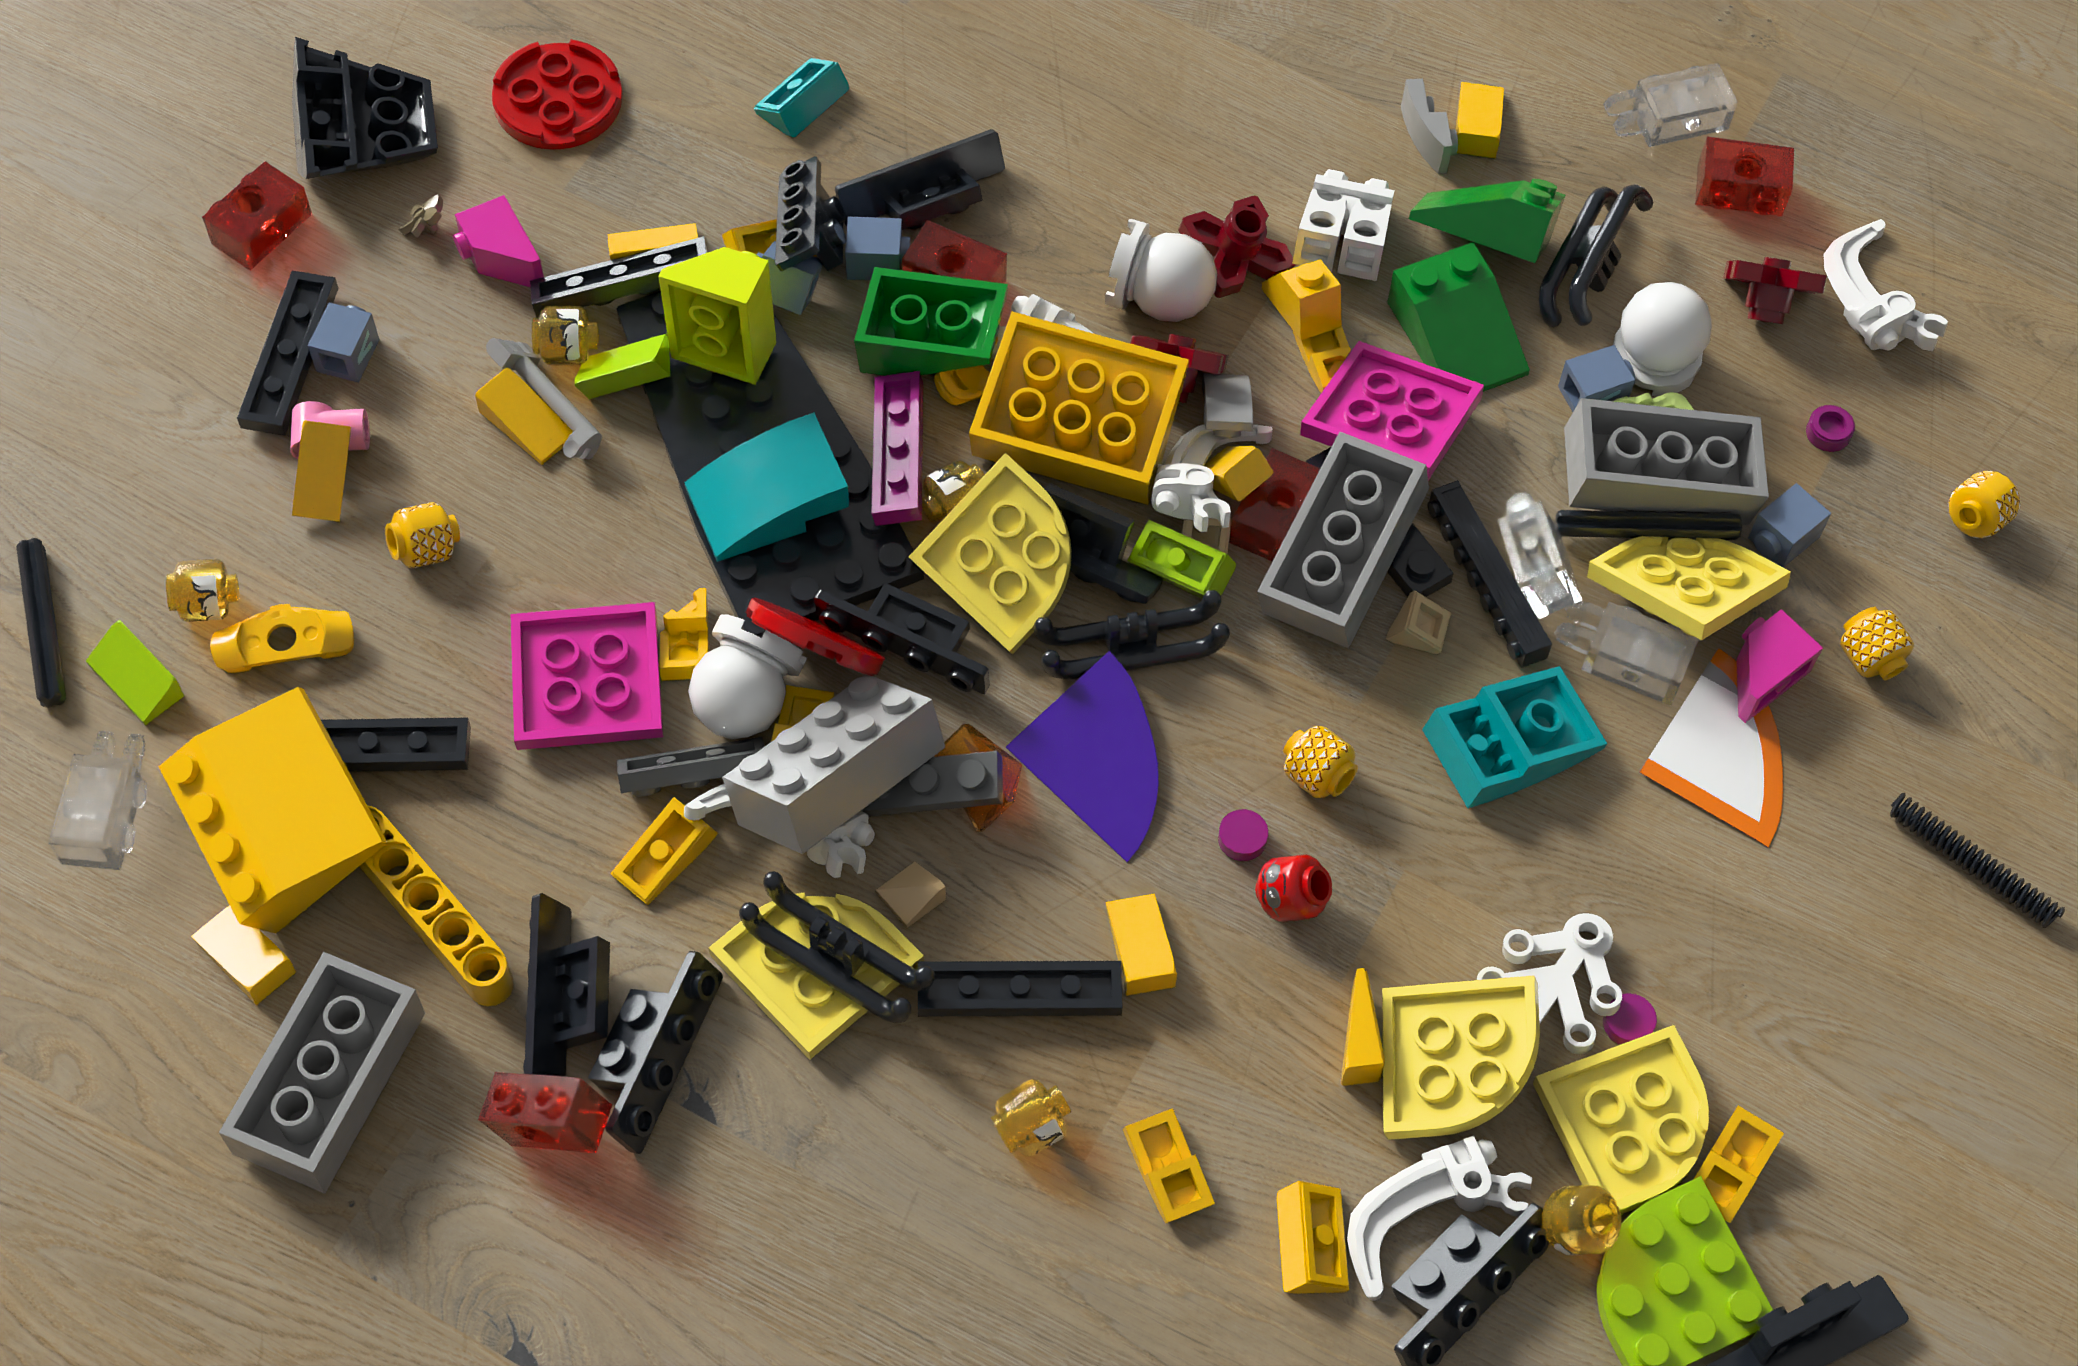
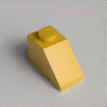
(1306, 298)

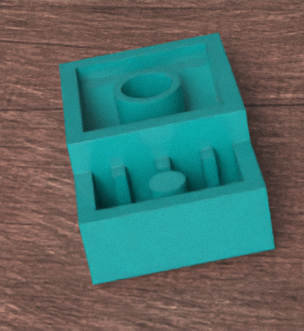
(768, 488)
(1512, 735)

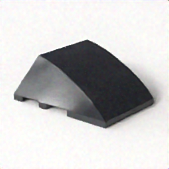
(357, 114)

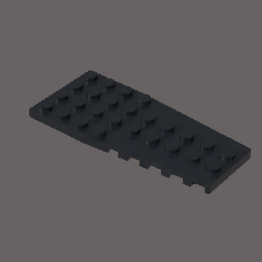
(713, 413)

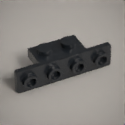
(926, 184)
(807, 218)
(1098, 546)
(910, 628)
(564, 989)
(651, 1047)
(1461, 1280)
(1822, 1329)

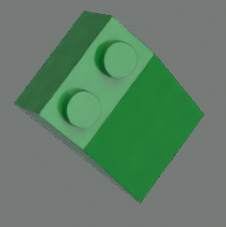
(1502, 216)
(1458, 317)
(927, 323)

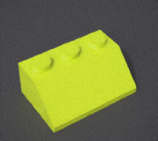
(720, 312)

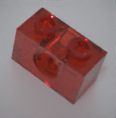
(1744, 176)
(257, 215)
(954, 255)
(1259, 525)
(545, 1112)

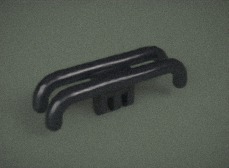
(1591, 250)
(1133, 638)
(834, 952)

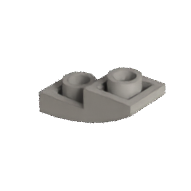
(1428, 128)
(1227, 404)

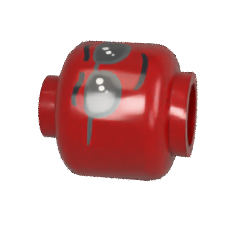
(1293, 888)

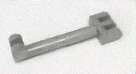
(520, 357)

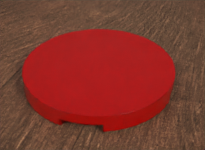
(556, 94)
(814, 637)

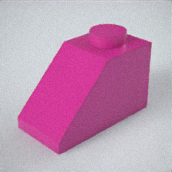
(497, 243)
(1772, 661)

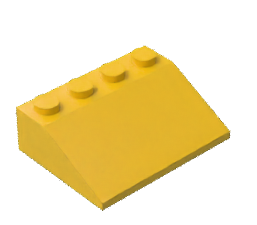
(1078, 407)
(272, 809)

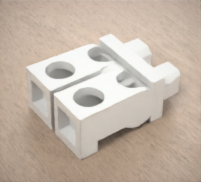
(1346, 209)

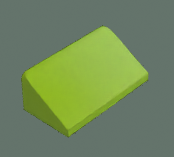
(624, 367)
(134, 673)

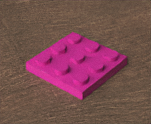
(1393, 405)
(586, 676)

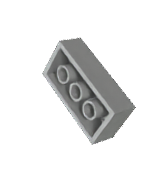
(1664, 460)
(1343, 539)
(834, 762)
(323, 1072)

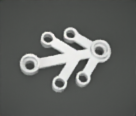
(1557, 980)

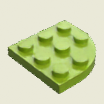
(1677, 1282)

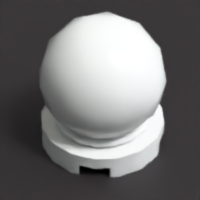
(1164, 274)
(1664, 336)
(741, 683)

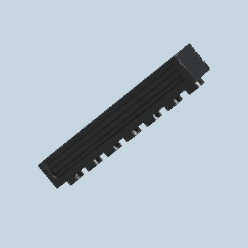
(1489, 574)

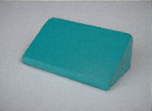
(803, 96)

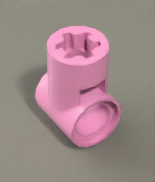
(321, 412)

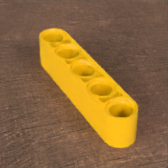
(441, 921)

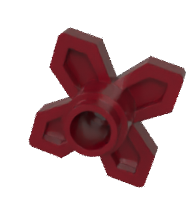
(1238, 244)
(1772, 286)
(1185, 348)

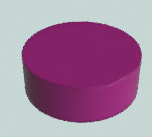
(1830, 428)
(1243, 835)
(1632, 1020)

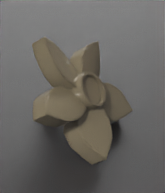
(424, 217)

